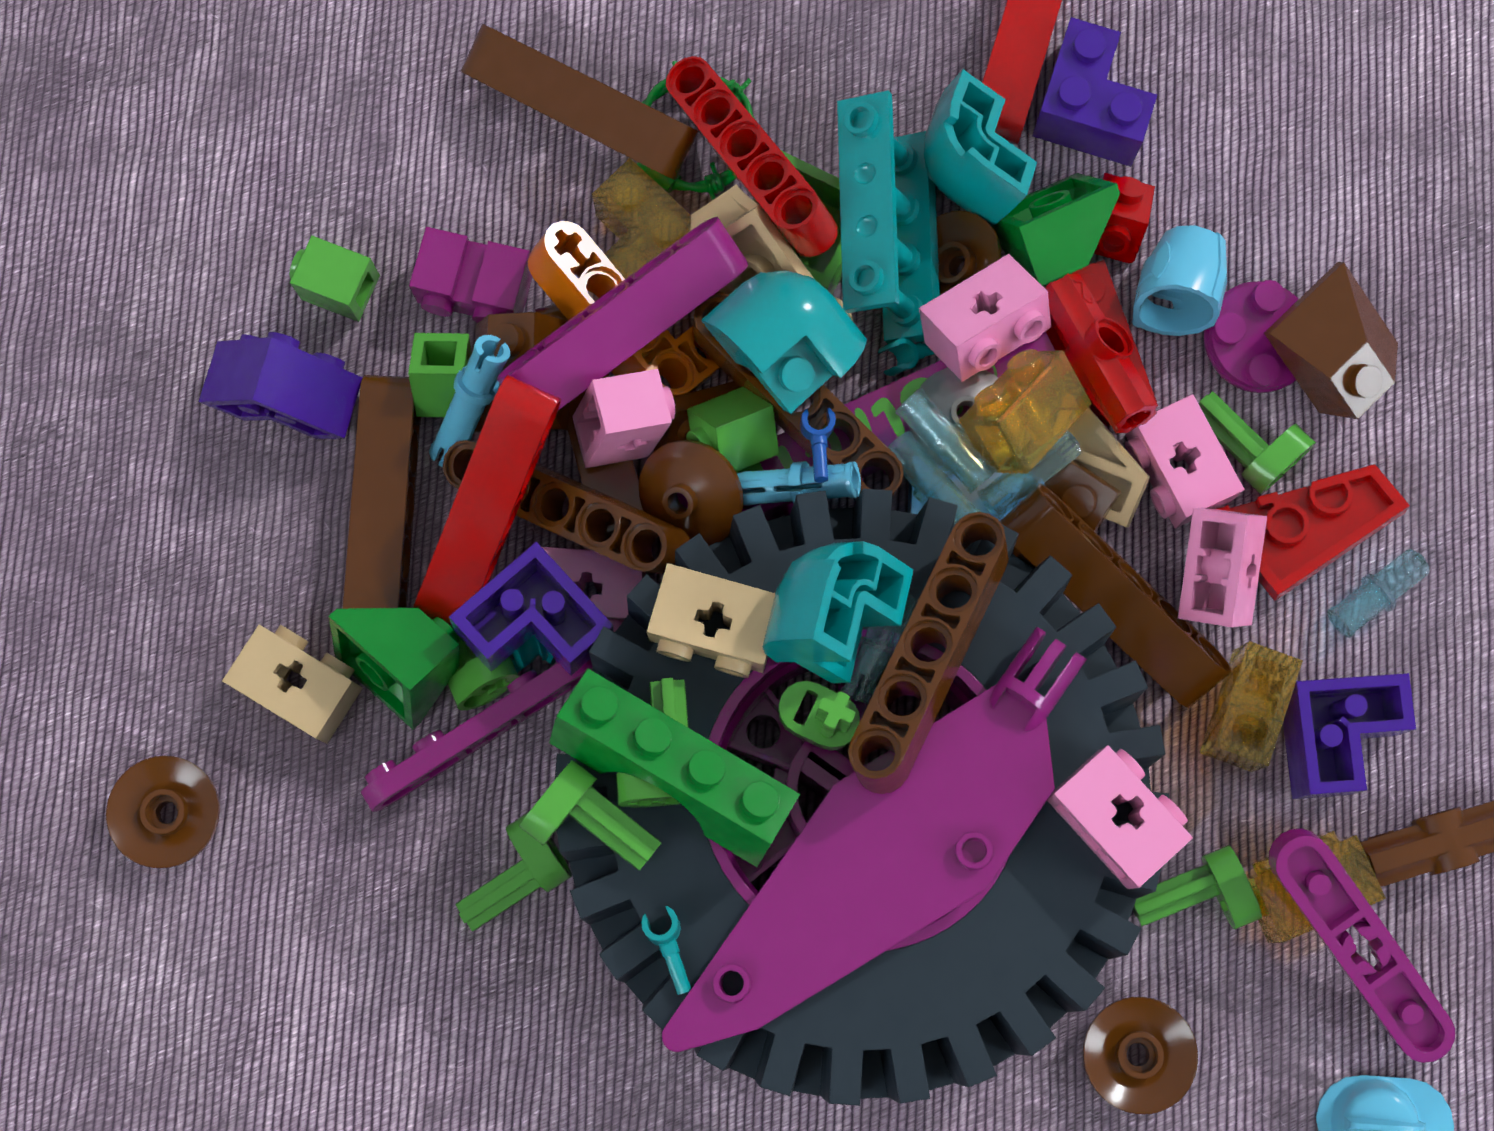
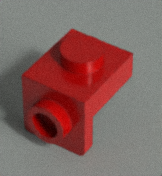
(1128, 219)

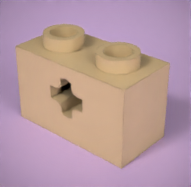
(693, 596)
(262, 675)

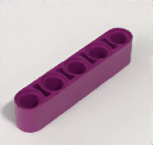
(631, 313)

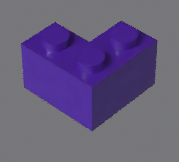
(1085, 107)
(281, 384)
(526, 601)
(1327, 727)

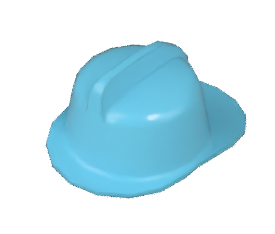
(1383, 1105)

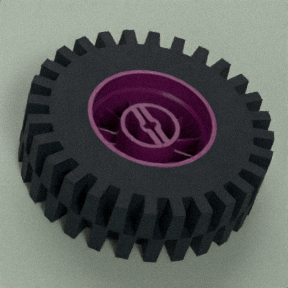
(967, 984)

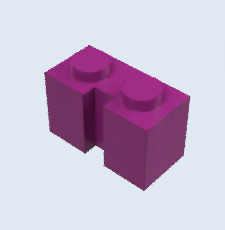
(469, 276)

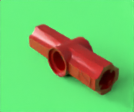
(1099, 354)

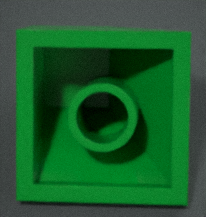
(1058, 226)
(397, 656)

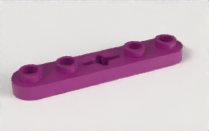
(440, 752)
(1334, 904)

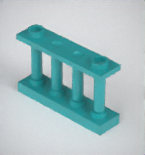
(885, 217)

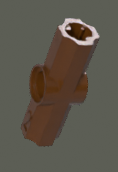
(1432, 844)

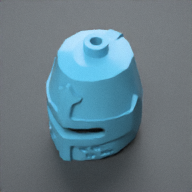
(1190, 273)

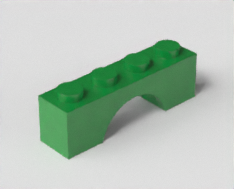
(626, 735)

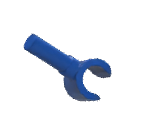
(818, 443)

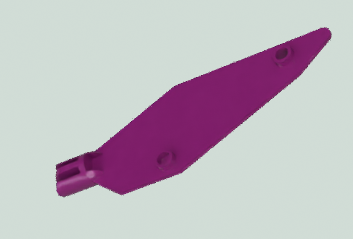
(887, 862)

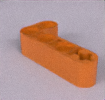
(570, 251)

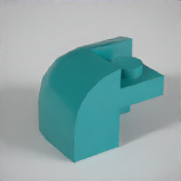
(968, 156)
(787, 334)
(829, 601)

